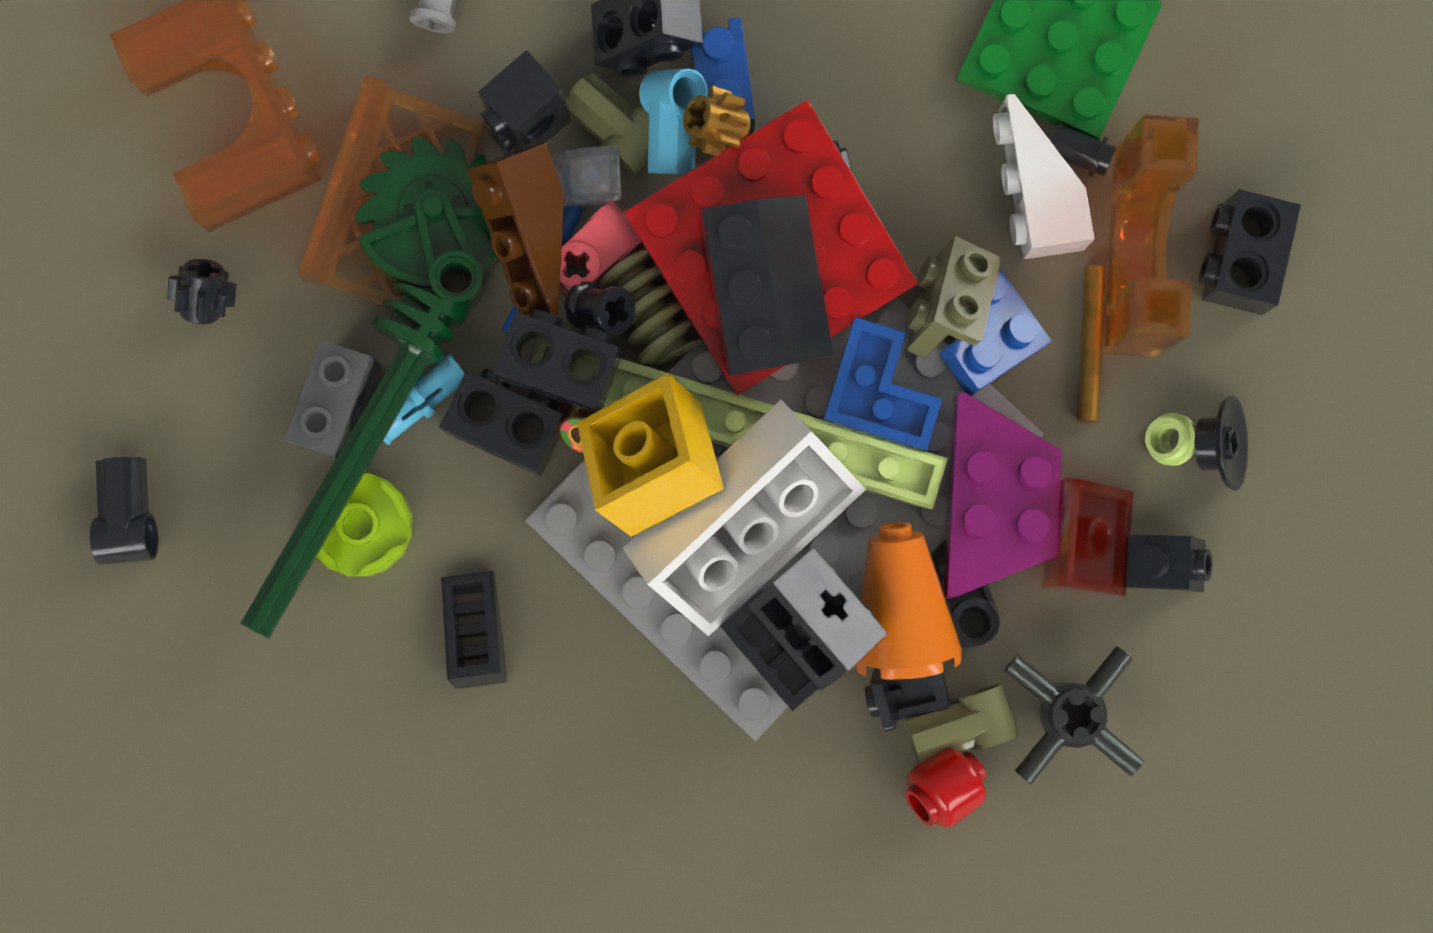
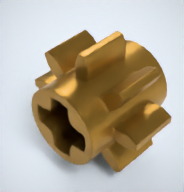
(716, 121)

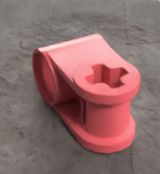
(599, 245)

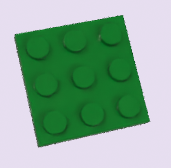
(1060, 56)

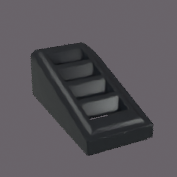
(481, 674)

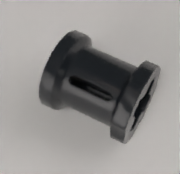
(607, 309)

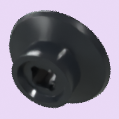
(1223, 443)

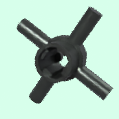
(1053, 719)

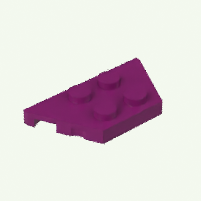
(999, 498)

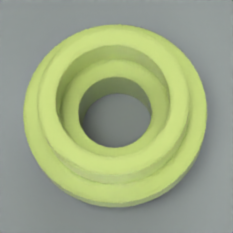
(1159, 434)

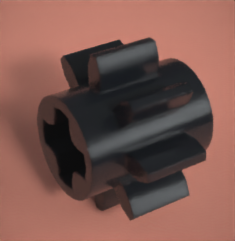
(201, 291)

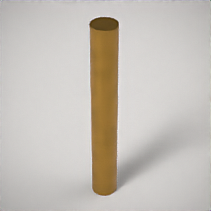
(1091, 344)

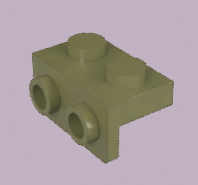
(952, 297)

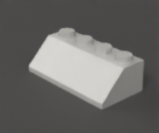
(774, 502)

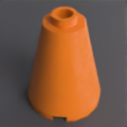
(909, 605)

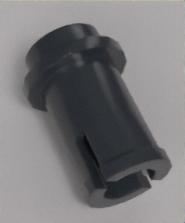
(1083, 150)

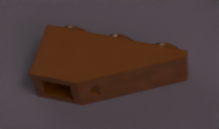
(525, 222)

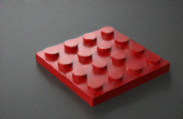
(782, 159)

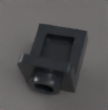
(1168, 563)
(905, 697)

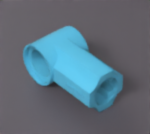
(668, 140)

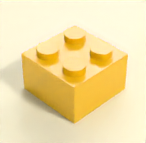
(649, 455)

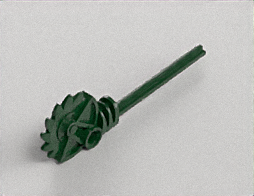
(419, 235)

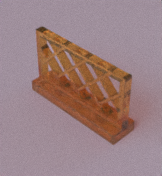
(353, 165)

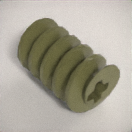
(652, 318)

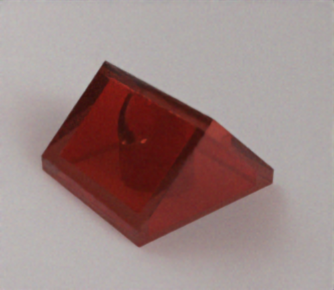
(1091, 539)

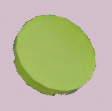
(370, 530)

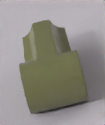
(611, 120)
(975, 721)

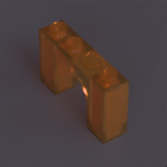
(270, 153)
(1144, 307)

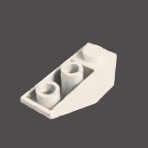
(1046, 193)

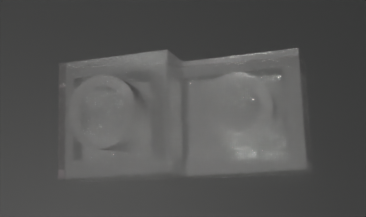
(589, 175)

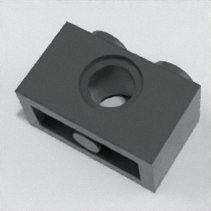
(332, 398)

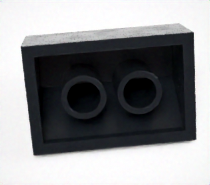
(765, 283)

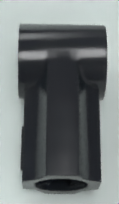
(123, 524)

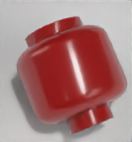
(946, 787)

